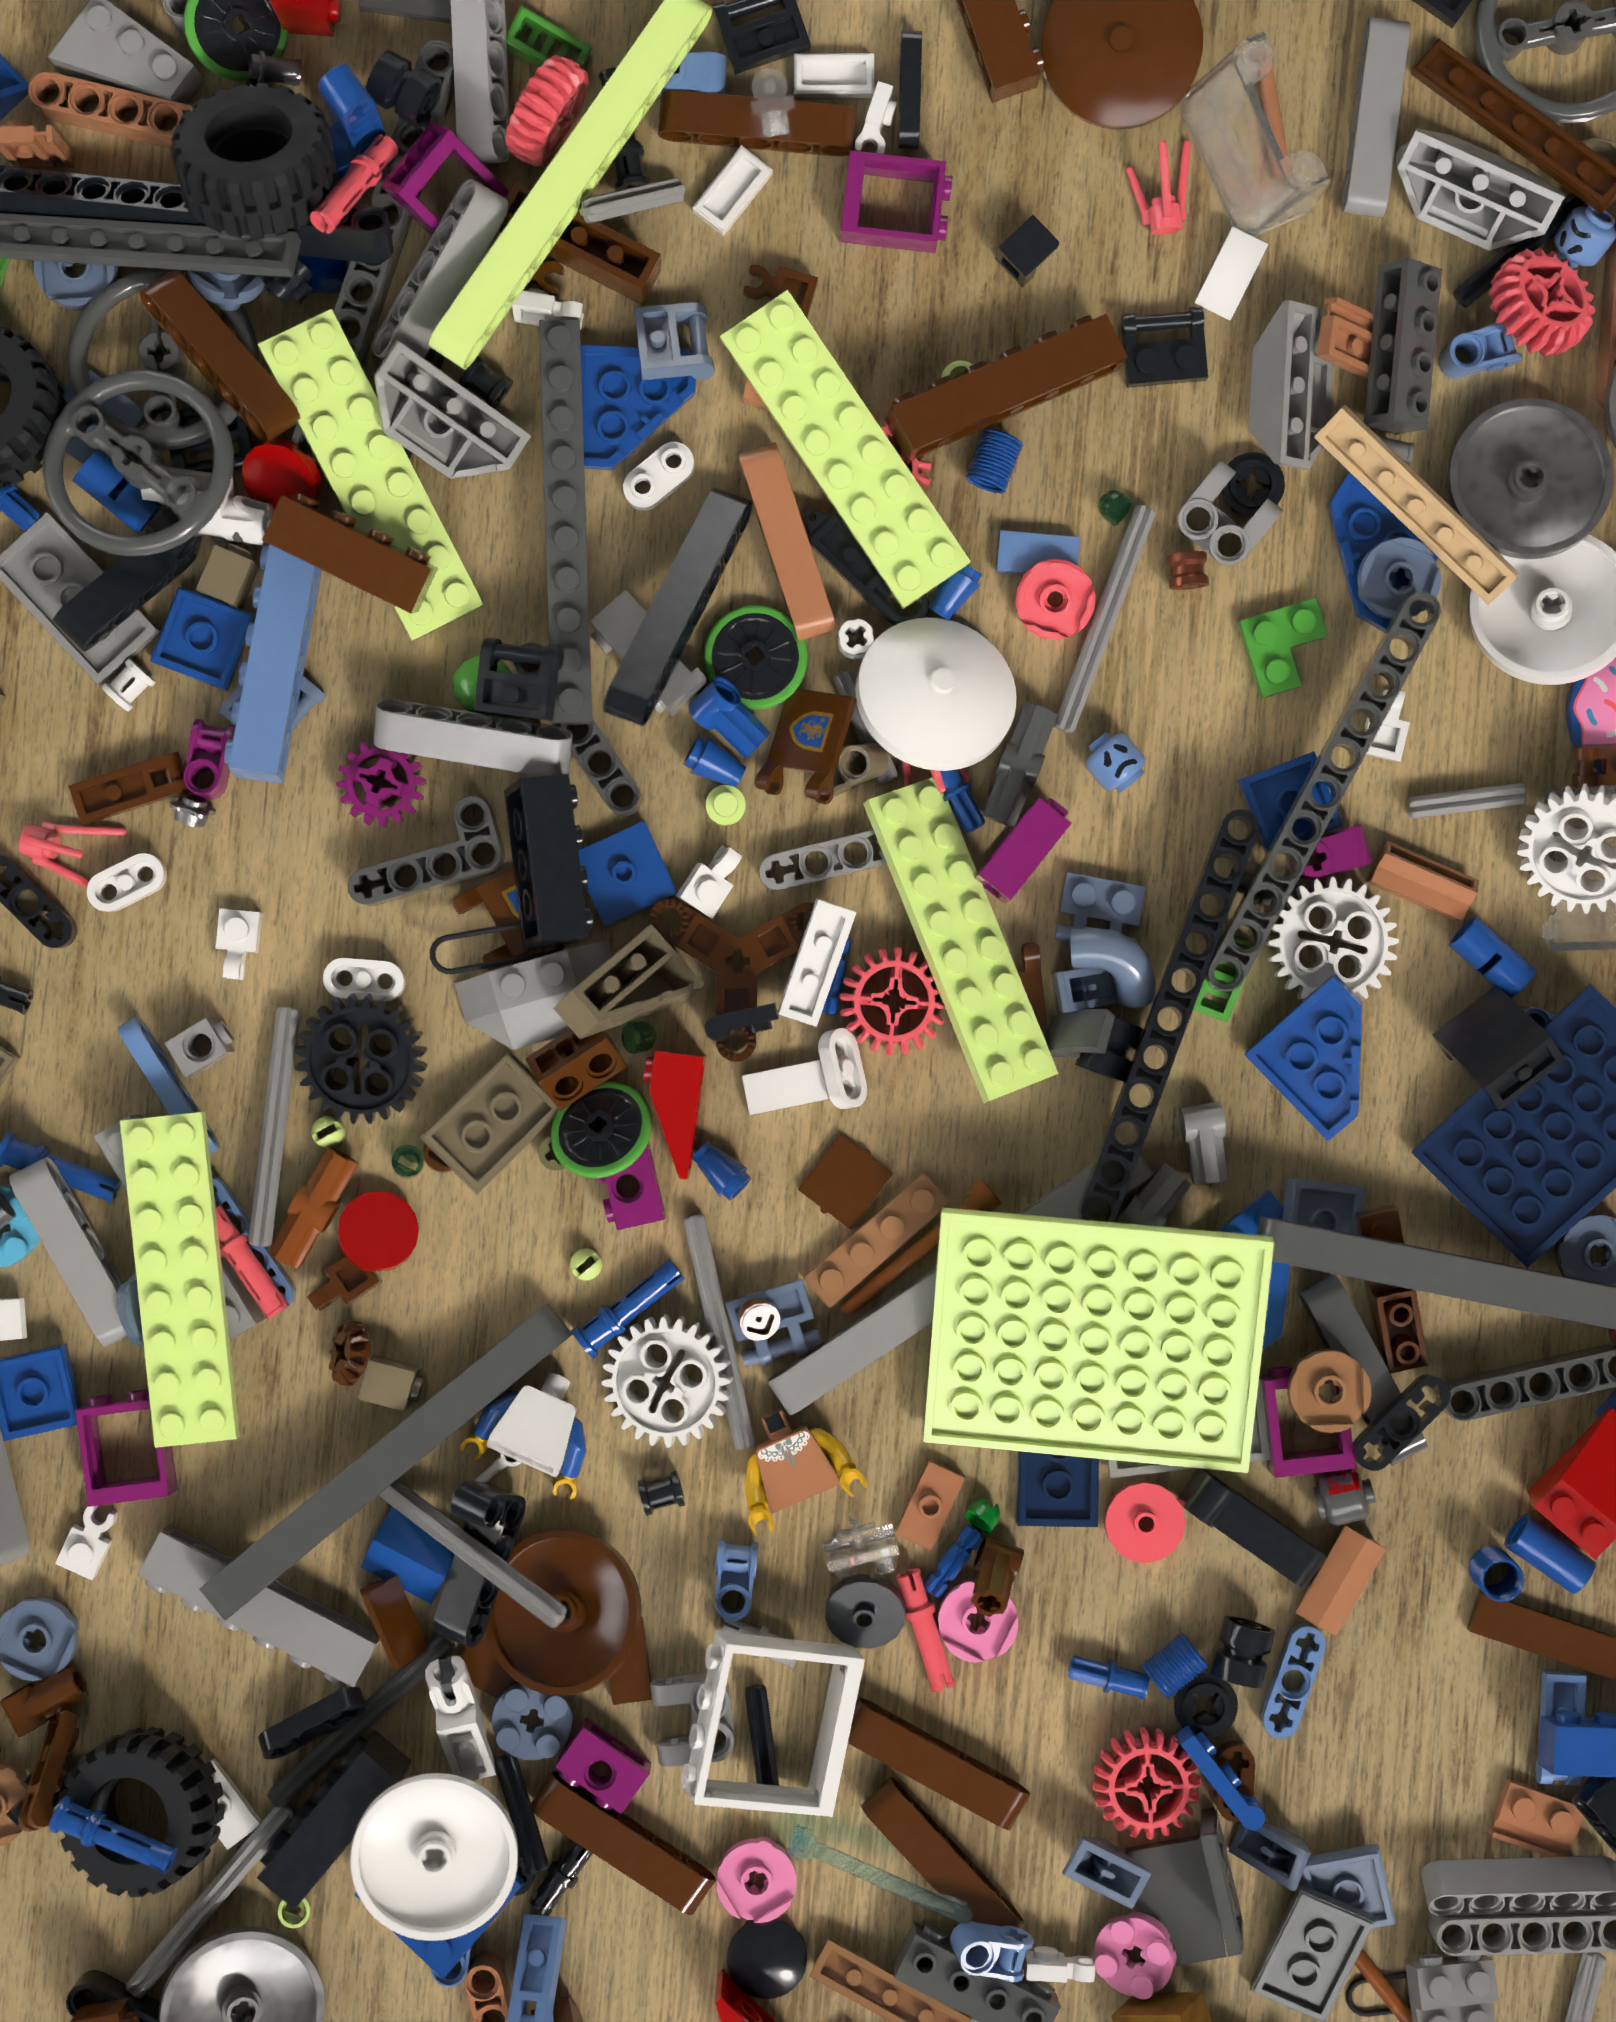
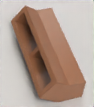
(1423, 881)
(1341, 1580)

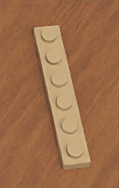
(1416, 505)

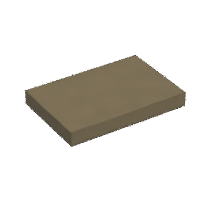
(490, 1123)

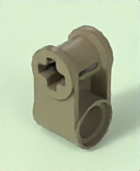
(849, 769)

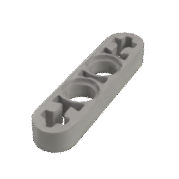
(832, 850)

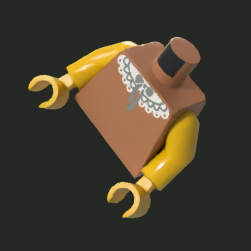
(794, 1468)

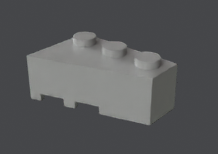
(121, 53)
(615, 631)

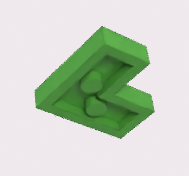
(1270, 640)

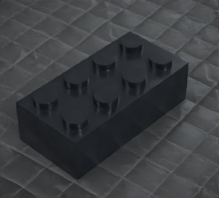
(547, 861)
(329, 1824)

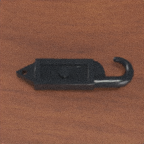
(842, 552)

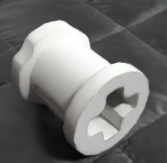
(852, 627)
(116, 687)

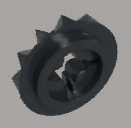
(1266, 474)
(1224, 1704)

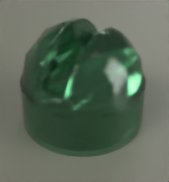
(1114, 506)
(638, 1037)
(411, 1154)

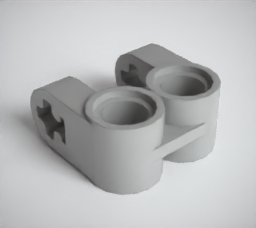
(1220, 522)
(684, 1690)

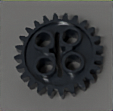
(395, 1064)

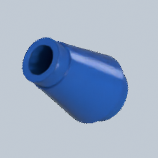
(955, 592)
(713, 762)
(722, 1171)

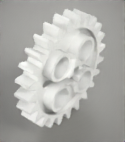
(1567, 878)
(1339, 907)
(698, 1398)

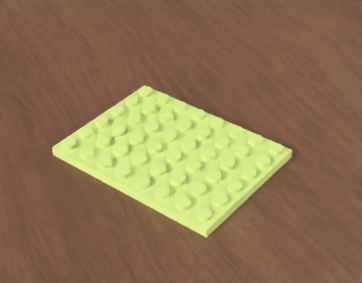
(1097, 1339)

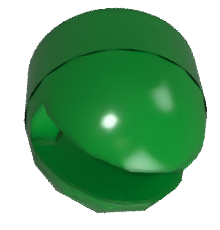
(983, 1515)

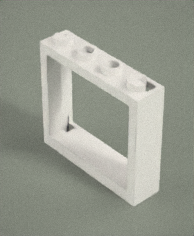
(832, 1738)

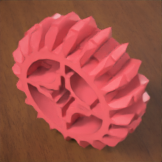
(547, 110)
(1542, 302)
(858, 998)
(1128, 1782)

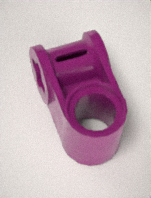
(207, 755)
(1339, 853)

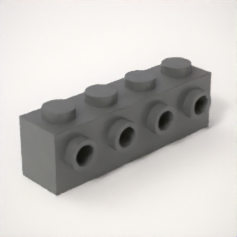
(1403, 346)
(933, 1969)

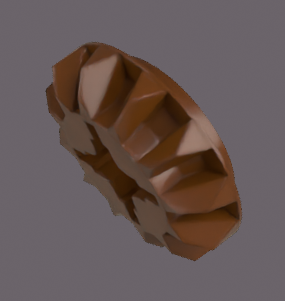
(349, 1353)

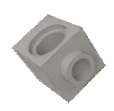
(183, 1046)

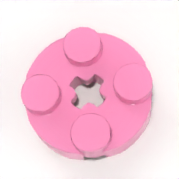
(968, 1643)
(750, 1902)
(1131, 1977)

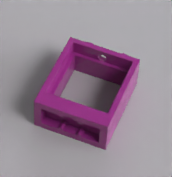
(422, 162)
(899, 168)
(1023, 849)
(1303, 1461)
(103, 1493)

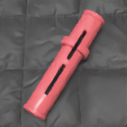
(363, 173)
(248, 1267)
(920, 1614)

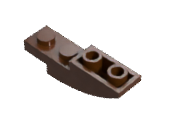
(1393, 1307)

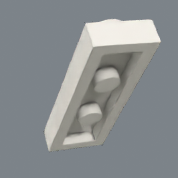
(816, 962)

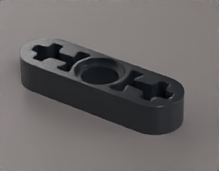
(910, 89)
(57, 914)
(1389, 1452)
(312, 1722)

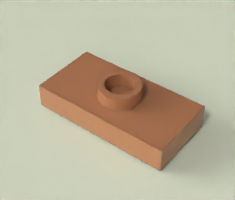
(929, 1504)

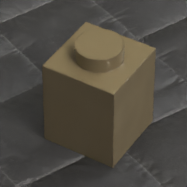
(228, 575)
(390, 1383)

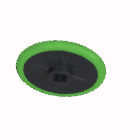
(217, 44)
(775, 637)
(617, 1145)

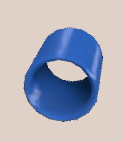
(994, 460)
(1506, 1589)
(1174, 1665)

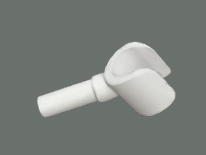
(498, 1465)

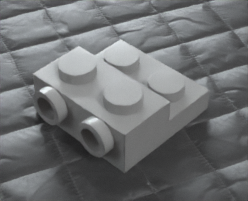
(1452, 1988)

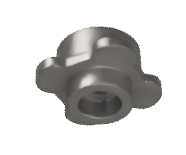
(192, 810)

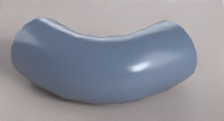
(1121, 958)

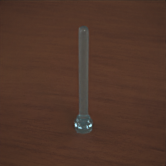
(807, 1846)

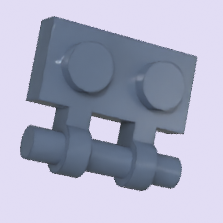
(1099, 900)
(793, 1307)

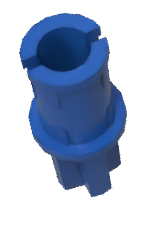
(17, 507)
(962, 801)
(1108, 1676)

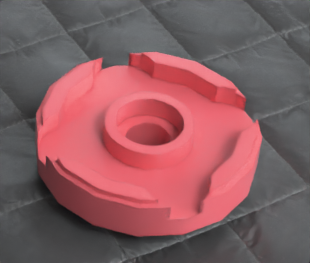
(1057, 620)
(1132, 1504)

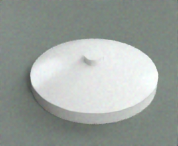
(1554, 617)
(935, 694)
(434, 1856)

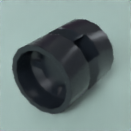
(410, 91)
(1114, 1062)
(1242, 1652)

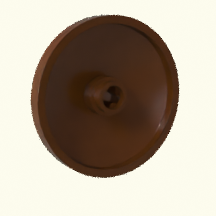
(1121, 58)
(599, 1618)

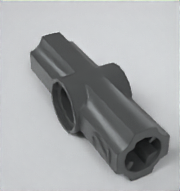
(1019, 764)

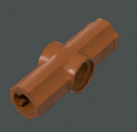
(313, 1208)

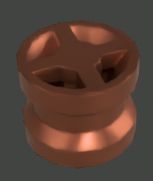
(1187, 570)

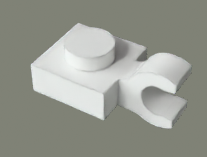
(879, 113)
(1392, 734)
(706, 886)
(238, 934)

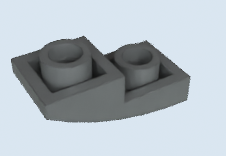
(1079, 1032)

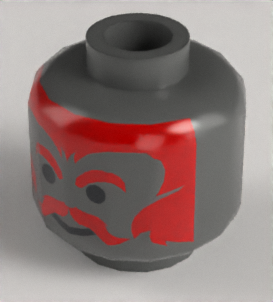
(1344, 1496)

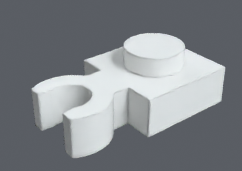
(538, 305)
(86, 1546)
(1052, 1966)

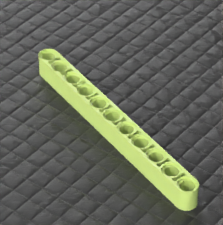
(569, 180)

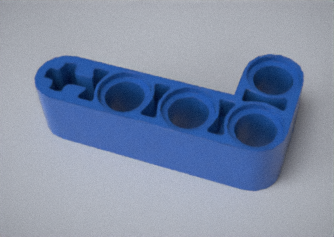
(352, 114)

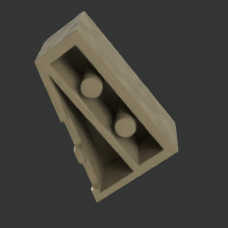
(629, 986)

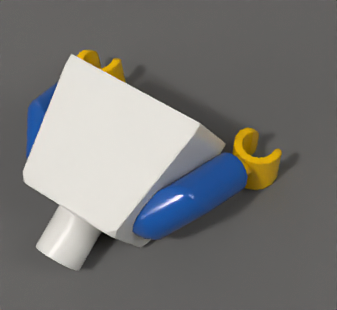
(535, 1430)

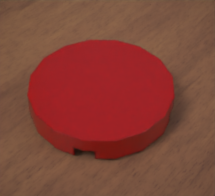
(279, 470)
(378, 1231)

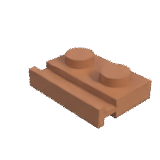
(34, 149)
(1346, 336)
(1535, 1820)

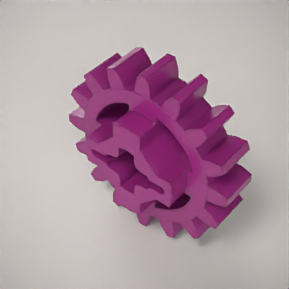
(376, 801)

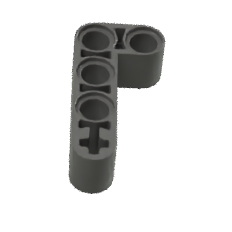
(425, 861)

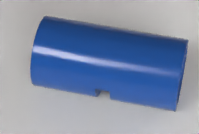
(114, 492)
(1492, 957)
(1549, 1554)

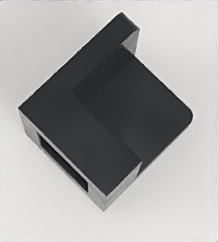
(1026, 250)

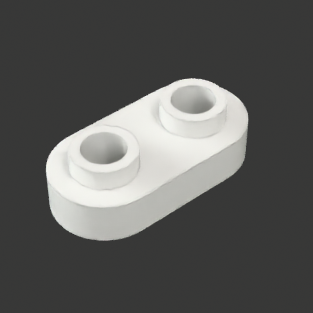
(659, 475)
(128, 882)
(364, 978)
(842, 1068)

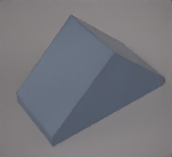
(1083, 989)
(1273, 1852)
(1107, 1870)

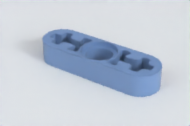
(1311, 1655)

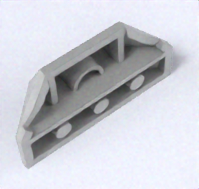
(1475, 191)
(1290, 387)
(442, 418)
(519, 999)

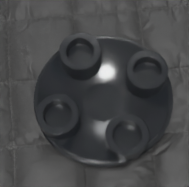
(766, 1958)

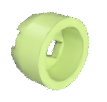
(332, 1139)
(580, 1257)
(292, 1919)

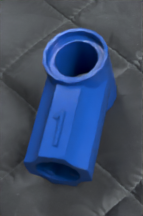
(721, 709)

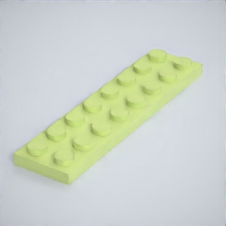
(845, 449)
(363, 463)
(960, 939)
(179, 1279)

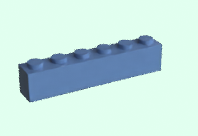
(273, 668)

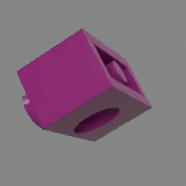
(640, 1208)
(595, 1744)

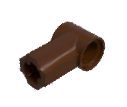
(996, 1569)
(35, 1704)

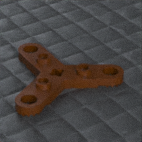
(713, 945)

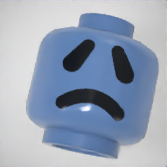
(1585, 236)
(1115, 761)

